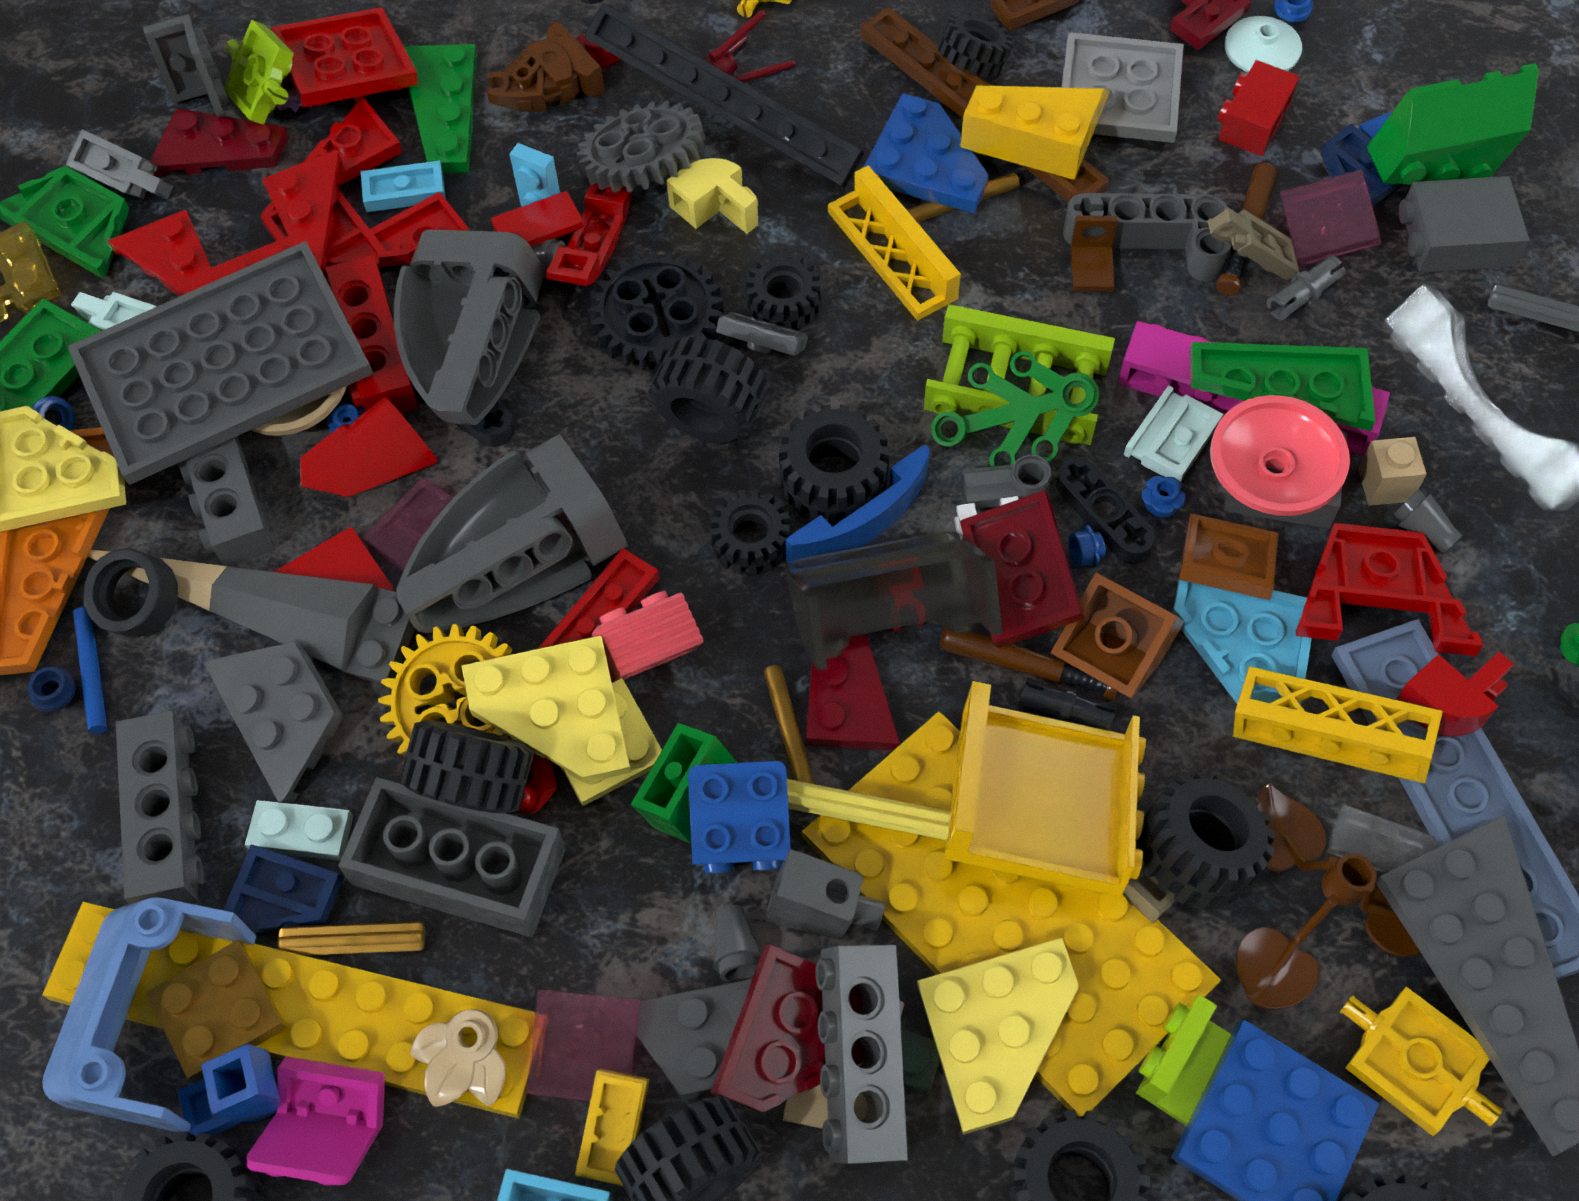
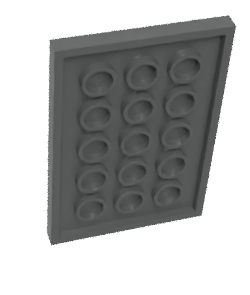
(218, 362)

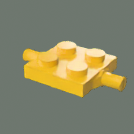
(1419, 1061)

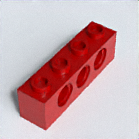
(368, 312)

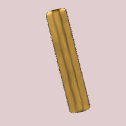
(353, 938)

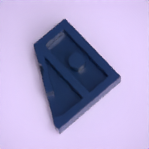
(1349, 153)

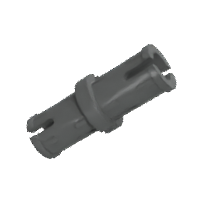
(1305, 287)

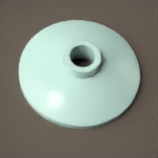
(1263, 40)

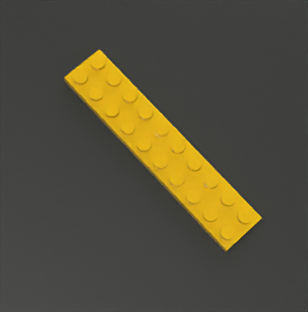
(327, 1009)

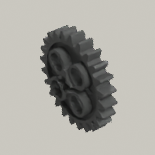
(641, 146)

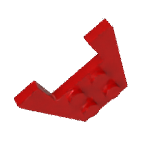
(1385, 572)

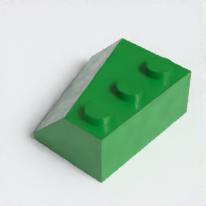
(1455, 128)

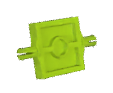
(257, 72)

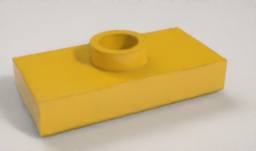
(611, 1123)

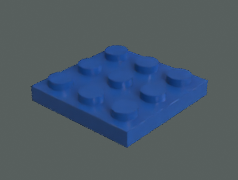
(1274, 1124)

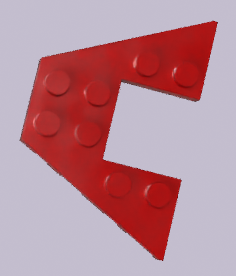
(362, 145)
(301, 198)

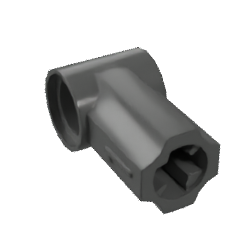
(990, 484)

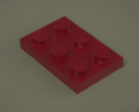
(1030, 567)

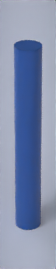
(90, 672)

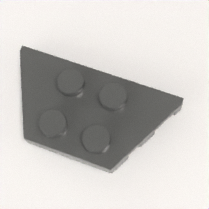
(279, 710)
(691, 1033)

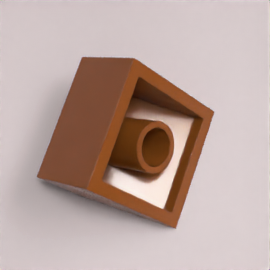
(1119, 638)

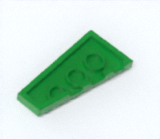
(445, 102)
(1325, 377)

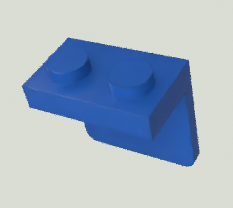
(739, 815)

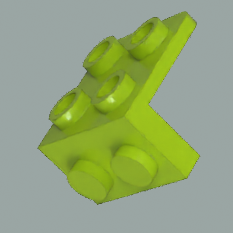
(1185, 1061)

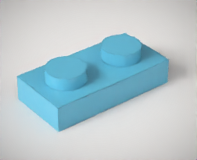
(533, 174)
(401, 185)

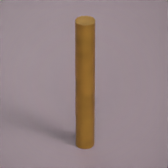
(994, 188)
(788, 724)

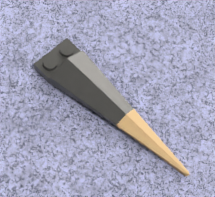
(335, 620)

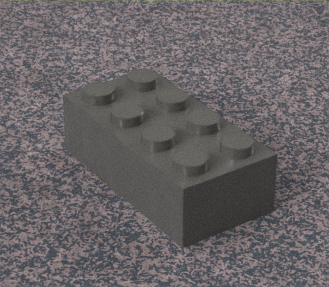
(453, 858)

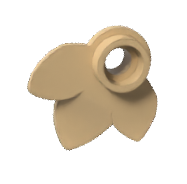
(459, 1066)

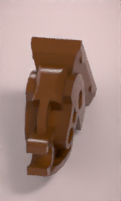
(546, 73)

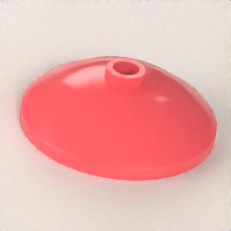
(1281, 436)

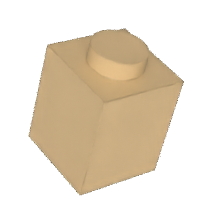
(1391, 470)

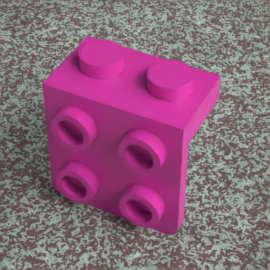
(322, 1124)

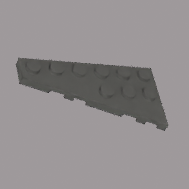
(1485, 945)

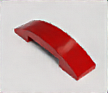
(595, 242)

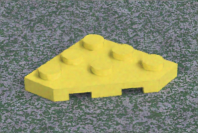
(51, 472)
(554, 704)
(996, 1027)

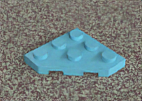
(1243, 632)

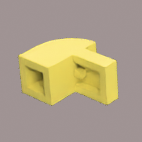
(711, 188)

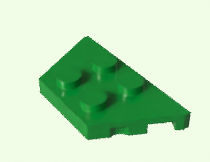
(70, 216)

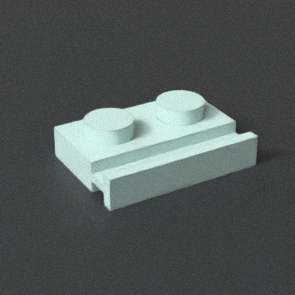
(1173, 434)

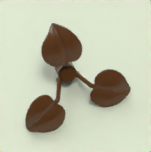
(1269, 965)

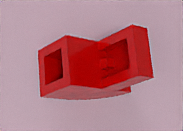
(1463, 701)

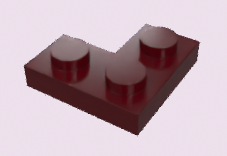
(1207, 19)

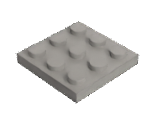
(1141, 82)

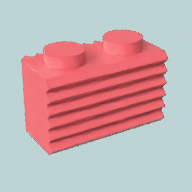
(648, 635)

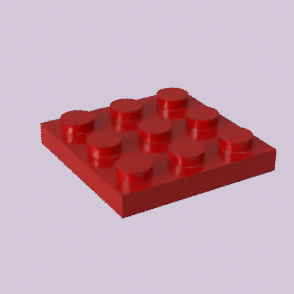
(346, 57)

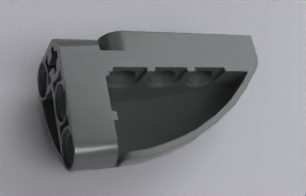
(466, 318)
(510, 541)

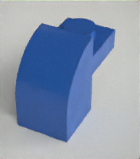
(233, 1091)

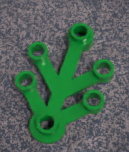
(1023, 408)

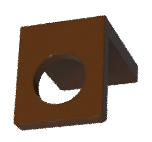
(1093, 256)

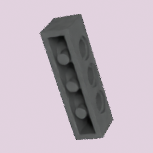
(245, 530)
(140, 747)
(880, 1077)

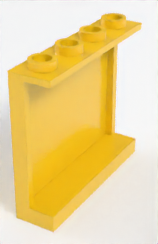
(1046, 797)

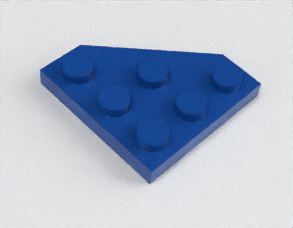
(924, 158)

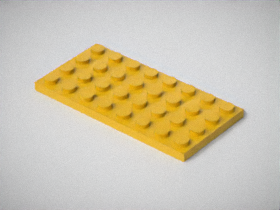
(969, 914)

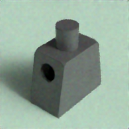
(820, 898)

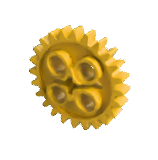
(444, 659)

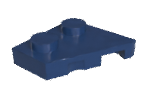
(281, 891)

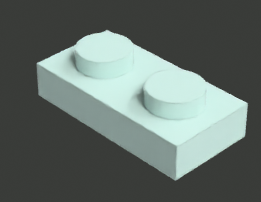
(300, 830)

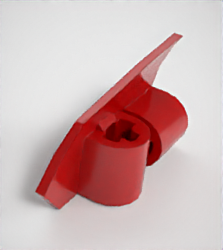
(365, 453)

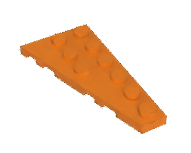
(38, 576)

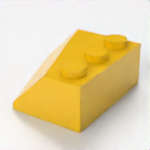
(1033, 125)

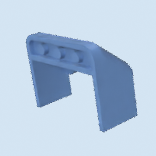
(82, 1067)

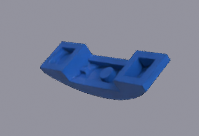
(868, 521)

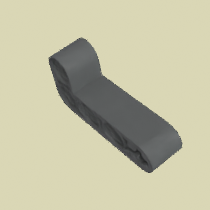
(1158, 223)

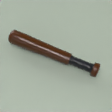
(1255, 202)
(1020, 659)

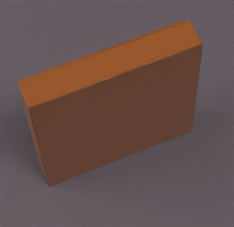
(1229, 556)

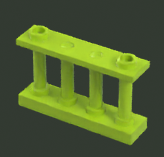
(1005, 337)

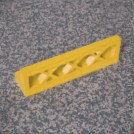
(906, 235)
(1338, 738)

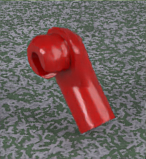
(539, 787)

